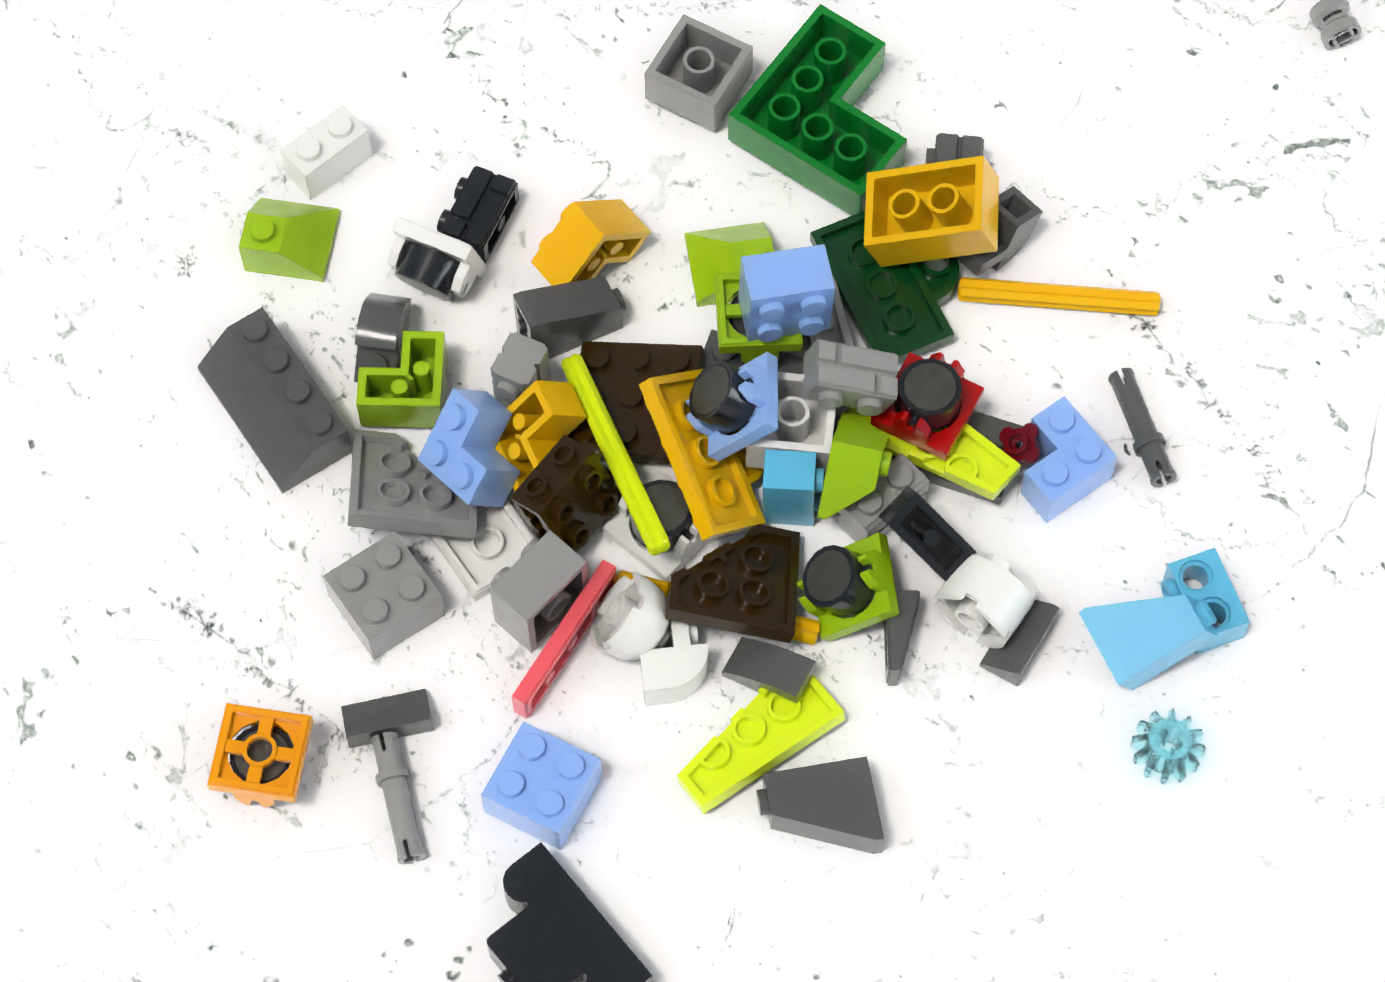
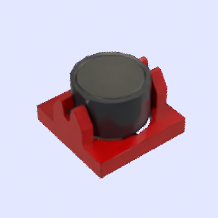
(929, 400)

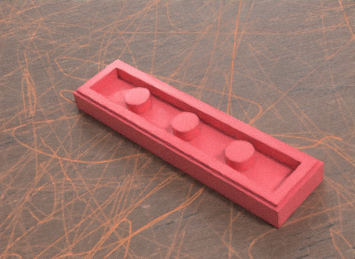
(563, 641)

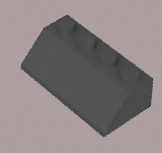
(274, 401)

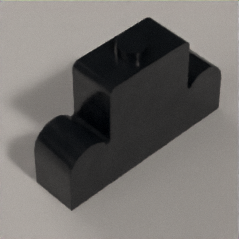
(557, 930)

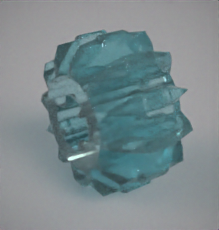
(1178, 759)

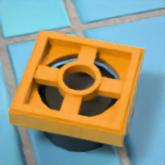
(261, 757)

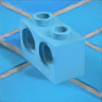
(1216, 592)

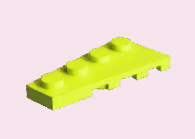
(971, 463)
(757, 742)

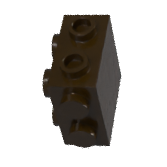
(568, 493)

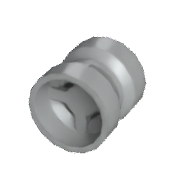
(1335, 22)

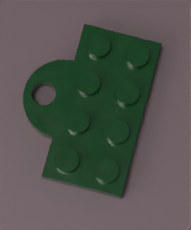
(889, 305)

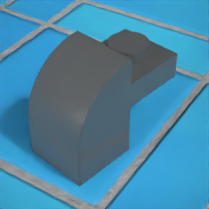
(1015, 225)
(381, 331)

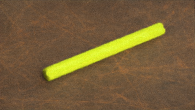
(616, 456)

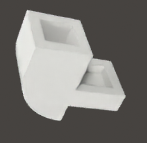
(674, 671)

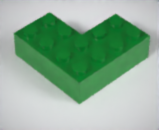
(805, 114)

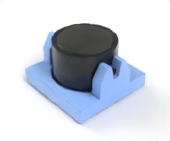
(735, 400)

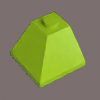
(288, 239)
(721, 252)
(853, 464)

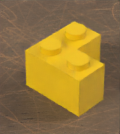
(588, 239)
(538, 423)

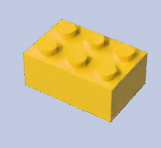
(931, 211)

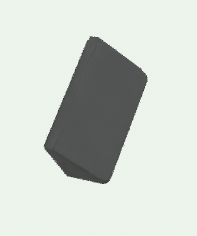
(1018, 652)
(399, 713)

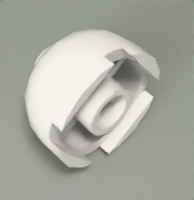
(631, 619)

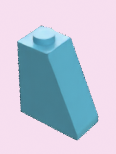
(1149, 634)

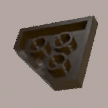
(742, 586)

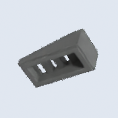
(898, 634)

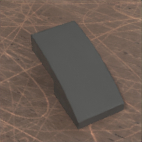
(769, 667)

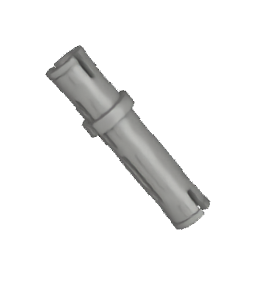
(394, 781)

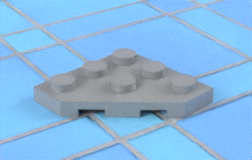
(400, 493)

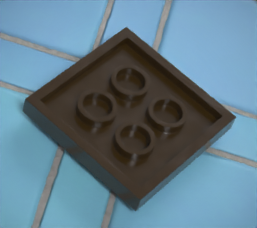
(617, 374)

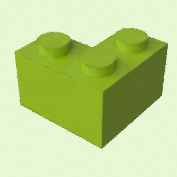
(407, 394)

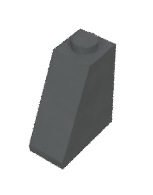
(569, 313)
(825, 804)

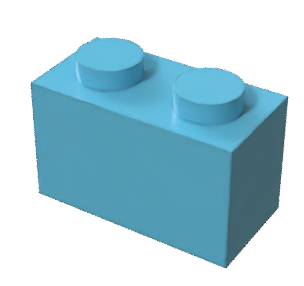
(791, 487)

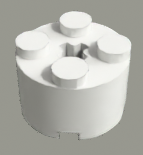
(985, 599)

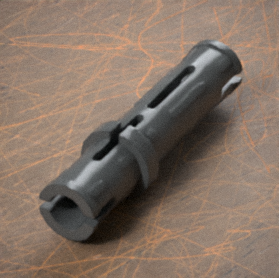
(1148, 442)

